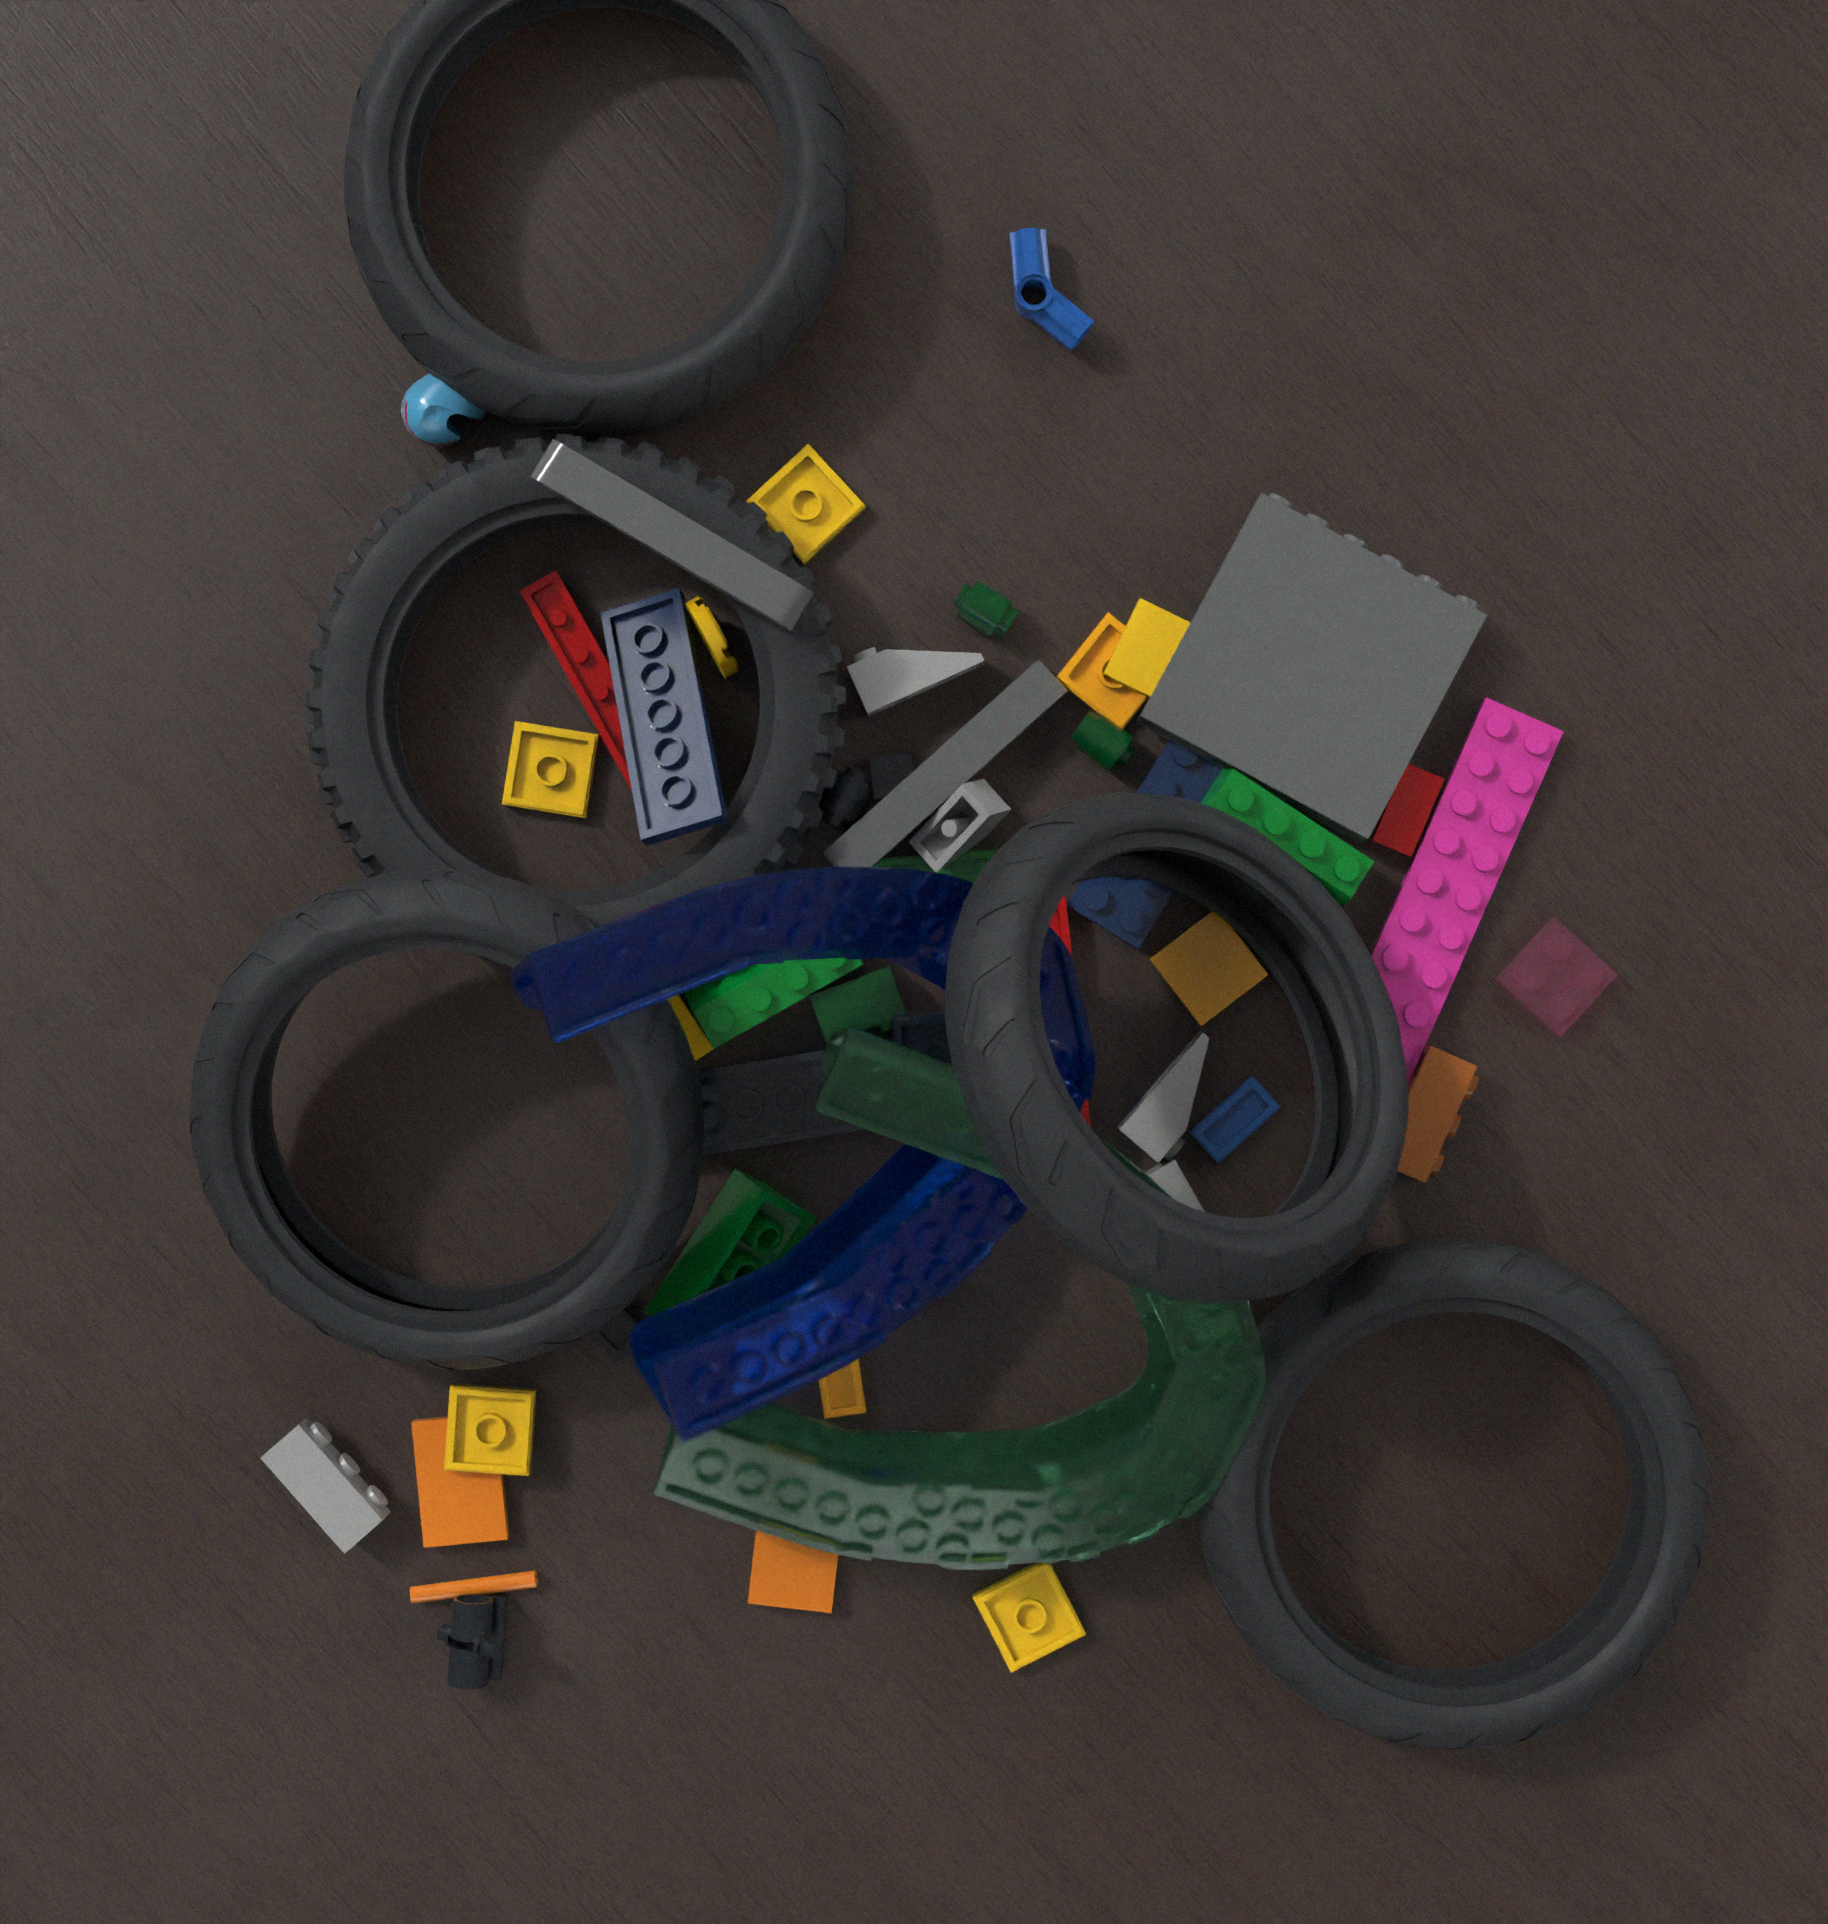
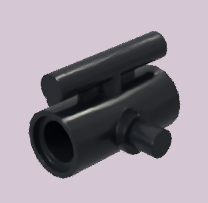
(475, 1640)

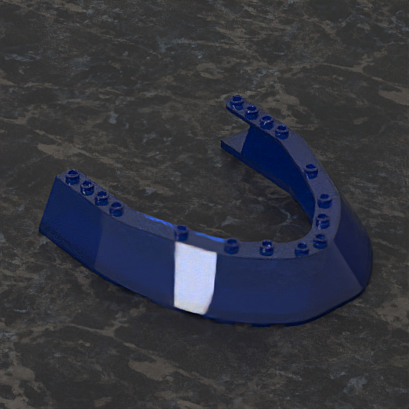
(901, 1233)

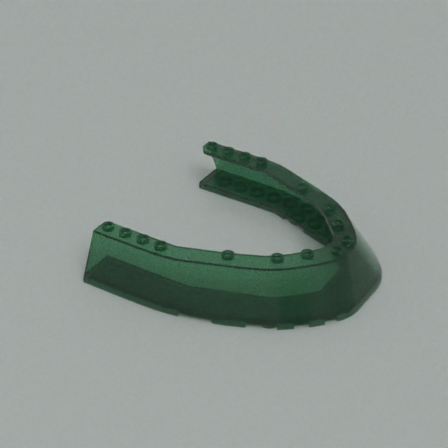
(996, 1494)

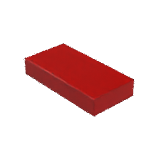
(1407, 811)

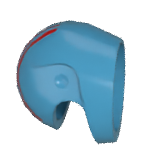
(428, 409)

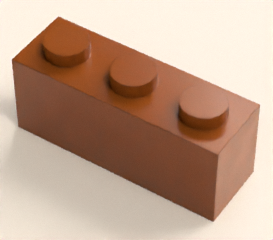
(1434, 1100)

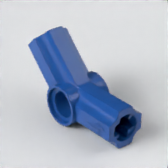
(1032, 270)

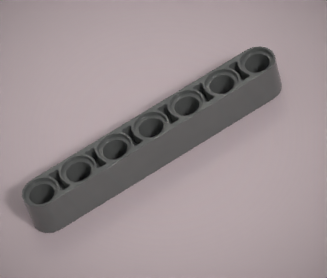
(671, 535)
(947, 769)

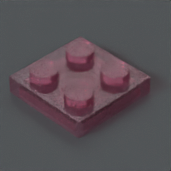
(1556, 977)

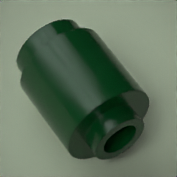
(985, 609)
(1103, 741)

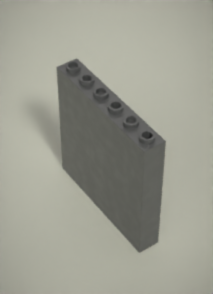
(1313, 667)

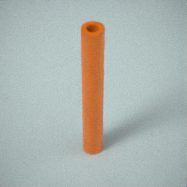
(477, 1586)

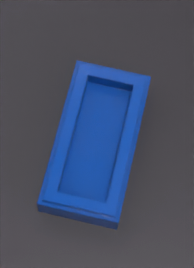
(1234, 1119)

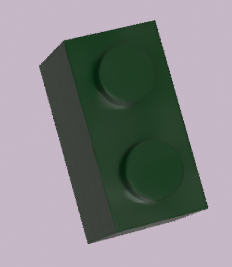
(859, 1003)

